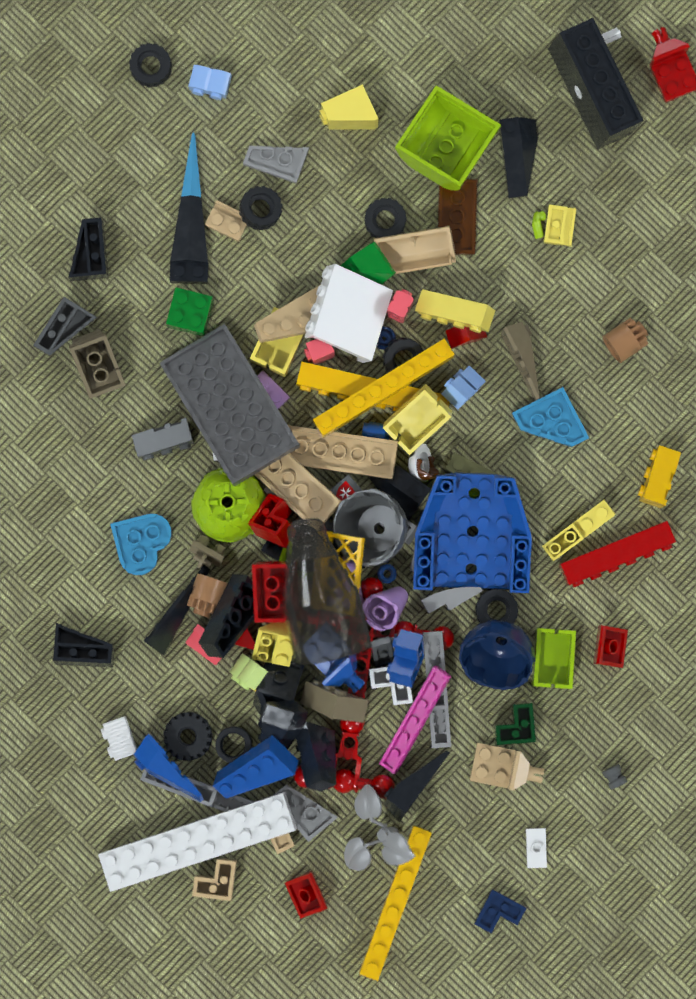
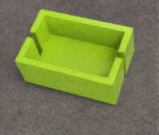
(554, 658)

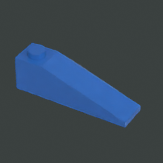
(155, 761)

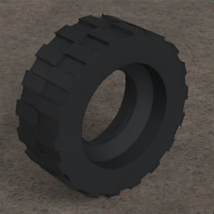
(140, 54)
(382, 205)
(250, 218)
(396, 346)
(496, 595)

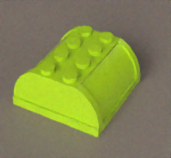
(446, 139)

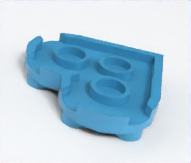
(140, 540)

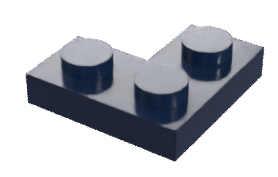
(496, 906)

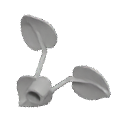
(396, 846)

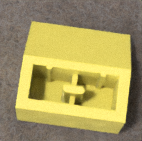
(273, 644)

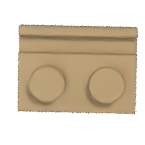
(226, 221)

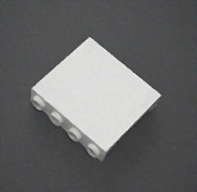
(349, 312)

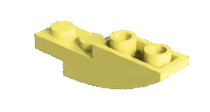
(578, 530)

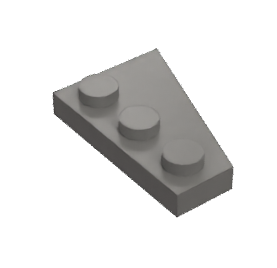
(277, 161)
(307, 814)

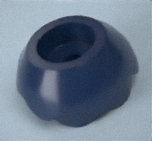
(388, 333)

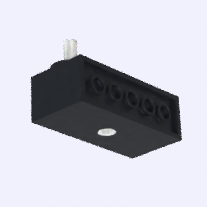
(595, 82)

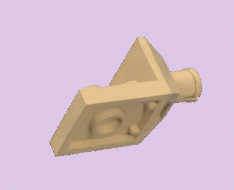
(502, 767)

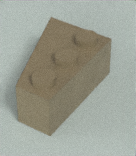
(333, 702)

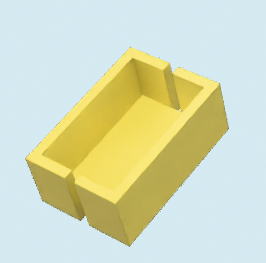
(277, 353)
(417, 419)

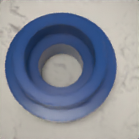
(387, 567)

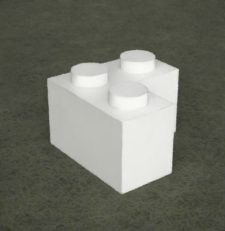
(400, 693)

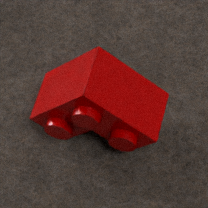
(270, 520)

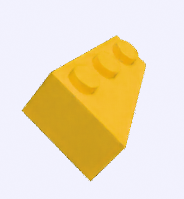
(659, 476)

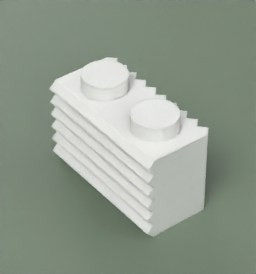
(119, 738)

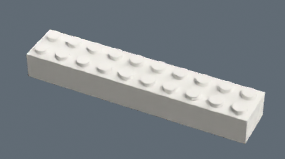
(197, 841)

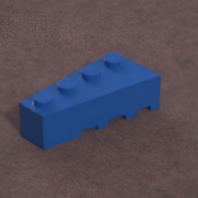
(256, 768)

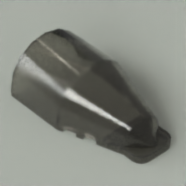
(319, 599)

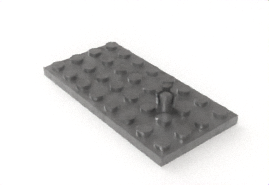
(229, 405)

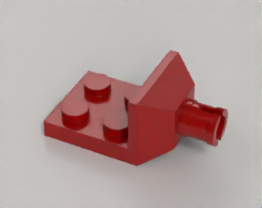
(672, 66)

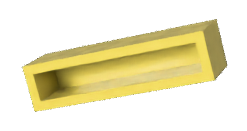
(455, 310)

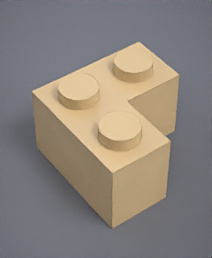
(220, 885)

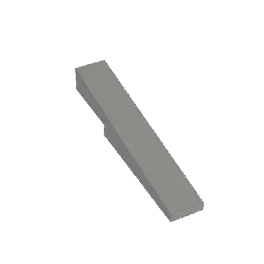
(440, 715)
(210, 795)

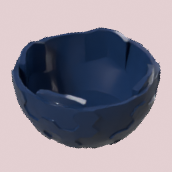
(497, 661)

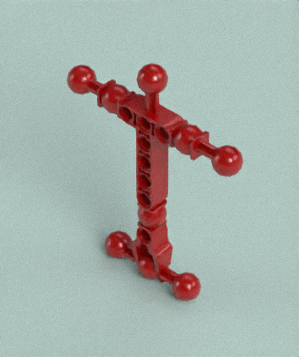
(345, 779)

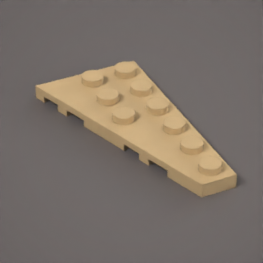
(288, 320)

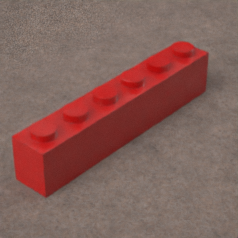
(617, 553)

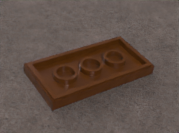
(459, 211)

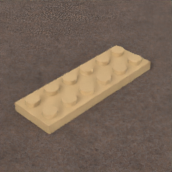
(345, 453)
(299, 489)

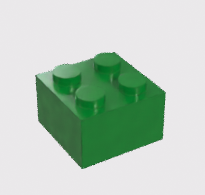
(189, 311)

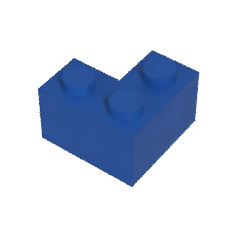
(407, 658)

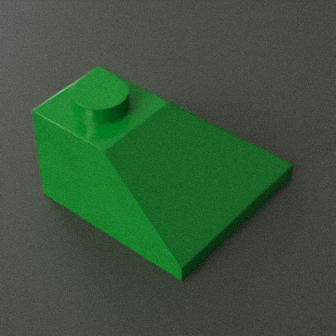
(370, 264)

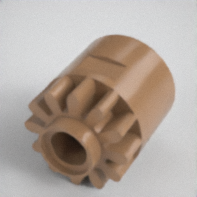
(626, 339)
(206, 594)

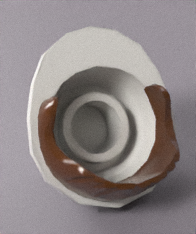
(422, 464)

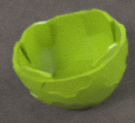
(221, 522)

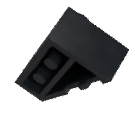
(90, 252)
(80, 649)
(318, 756)

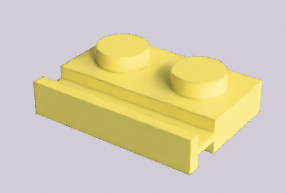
(559, 225)

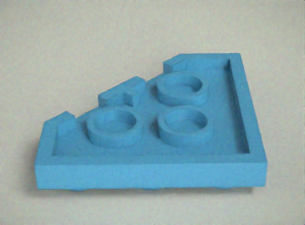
(552, 419)

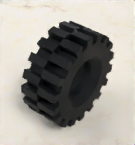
(191, 721)

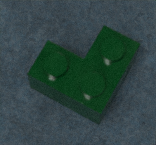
(522, 728)

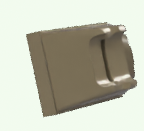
(96, 363)

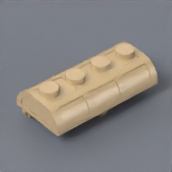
(418, 249)

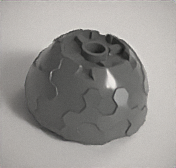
(360, 517)

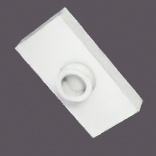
(536, 848)

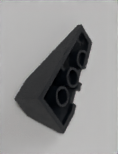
(518, 148)
(404, 489)
(406, 792)

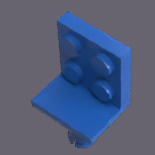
(341, 672)

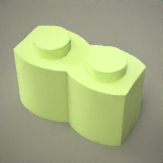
(247, 672)

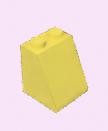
(349, 111)

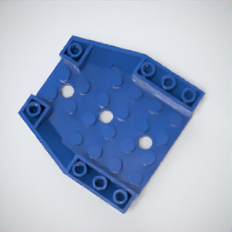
(498, 549)

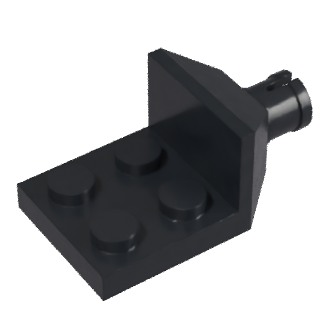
(278, 684)

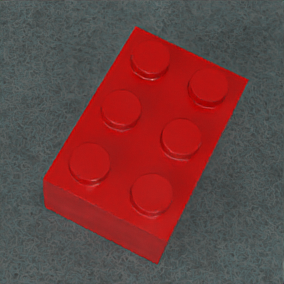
(268, 591)

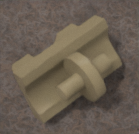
(205, 555)

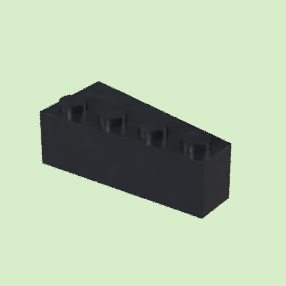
(230, 617)

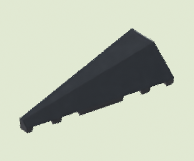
(168, 626)

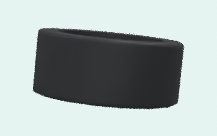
(219, 742)

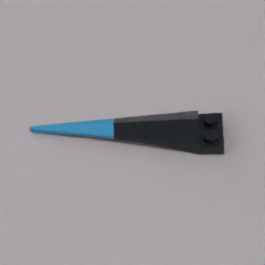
(189, 248)

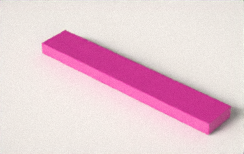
(415, 719)

